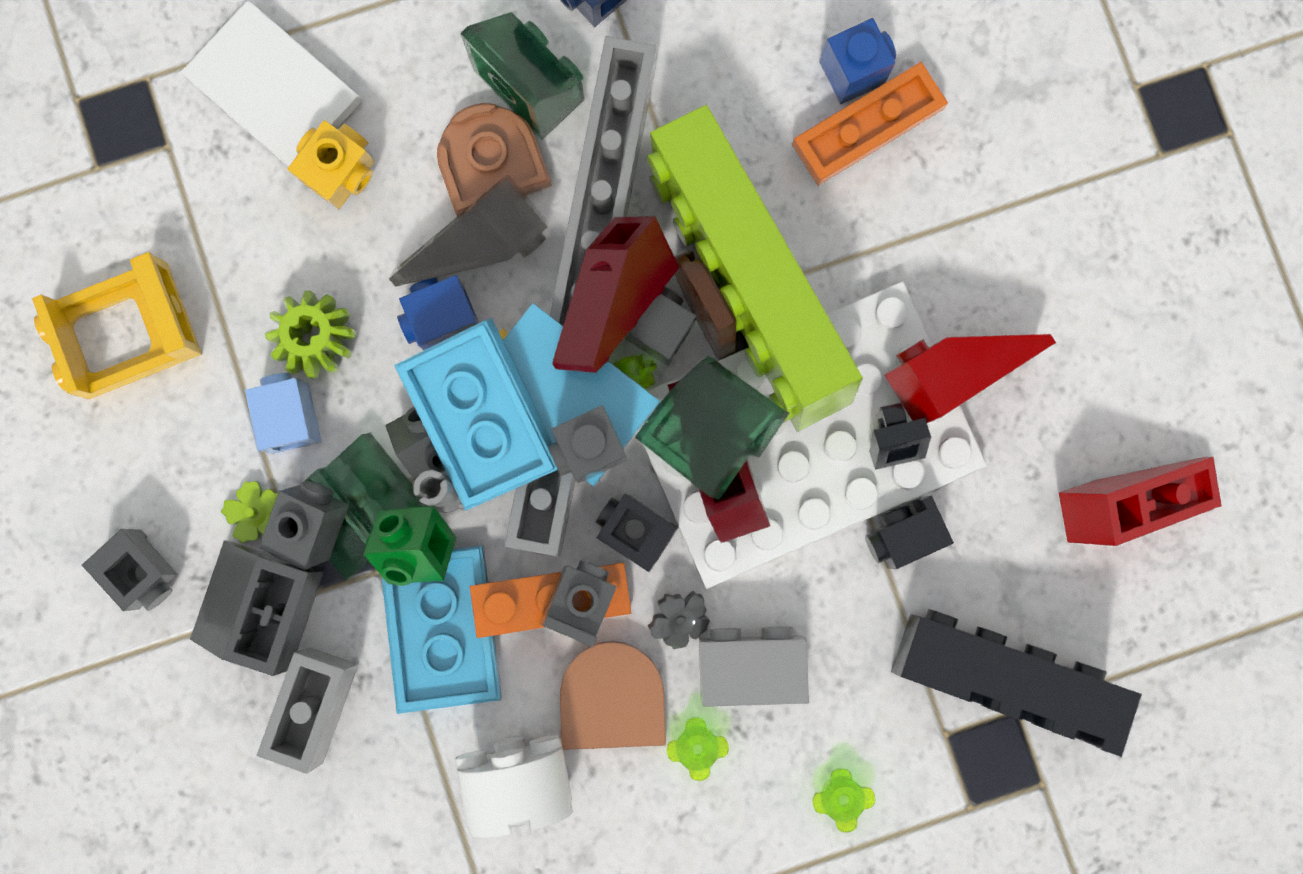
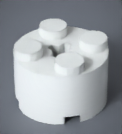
(514, 786)

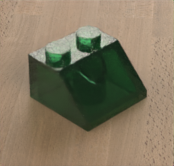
(524, 71)

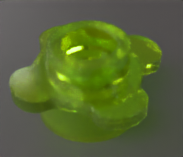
(638, 369)
(682, 748)
(828, 800)

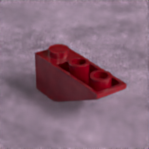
(614, 288)

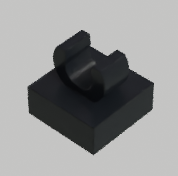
(897, 439)

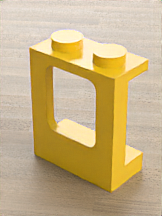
(161, 311)

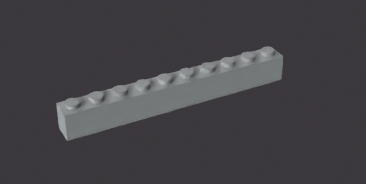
(600, 194)

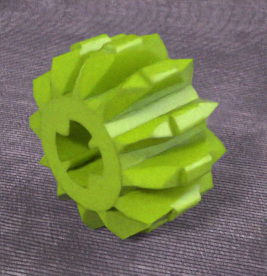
(298, 322)

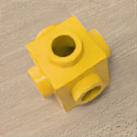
(333, 162)

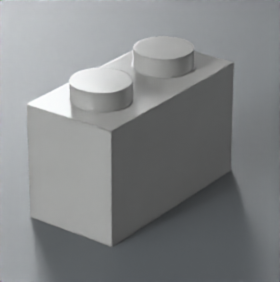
(753, 668)
(307, 710)

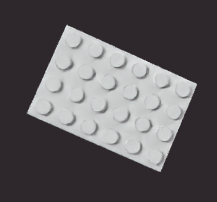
(825, 474)

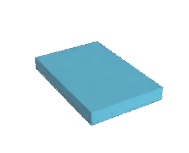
(568, 394)
(478, 414)
(435, 640)

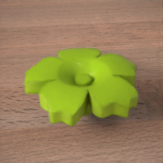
(250, 512)

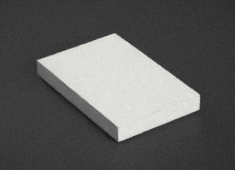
(269, 82)

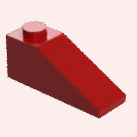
(956, 369)
(1139, 502)

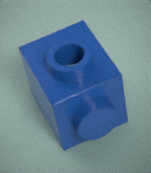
(858, 60)
(435, 311)

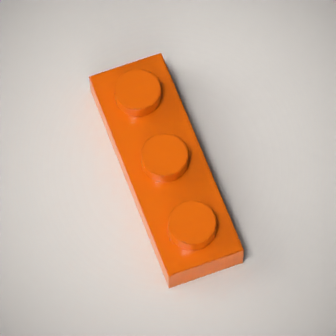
(869, 123)
(521, 602)

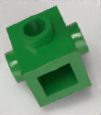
(410, 545)

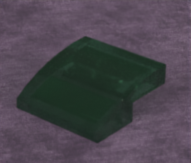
(711, 426)
(369, 484)

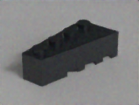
(1016, 682)

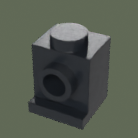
(909, 534)
(641, 551)

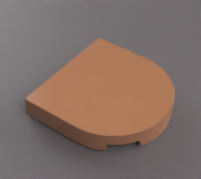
(482, 148)
(612, 699)

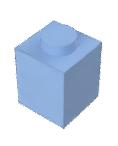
(282, 414)

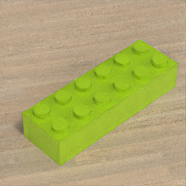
(752, 268)

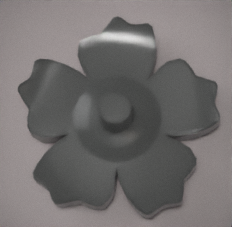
(679, 619)

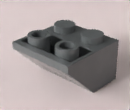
(255, 609)

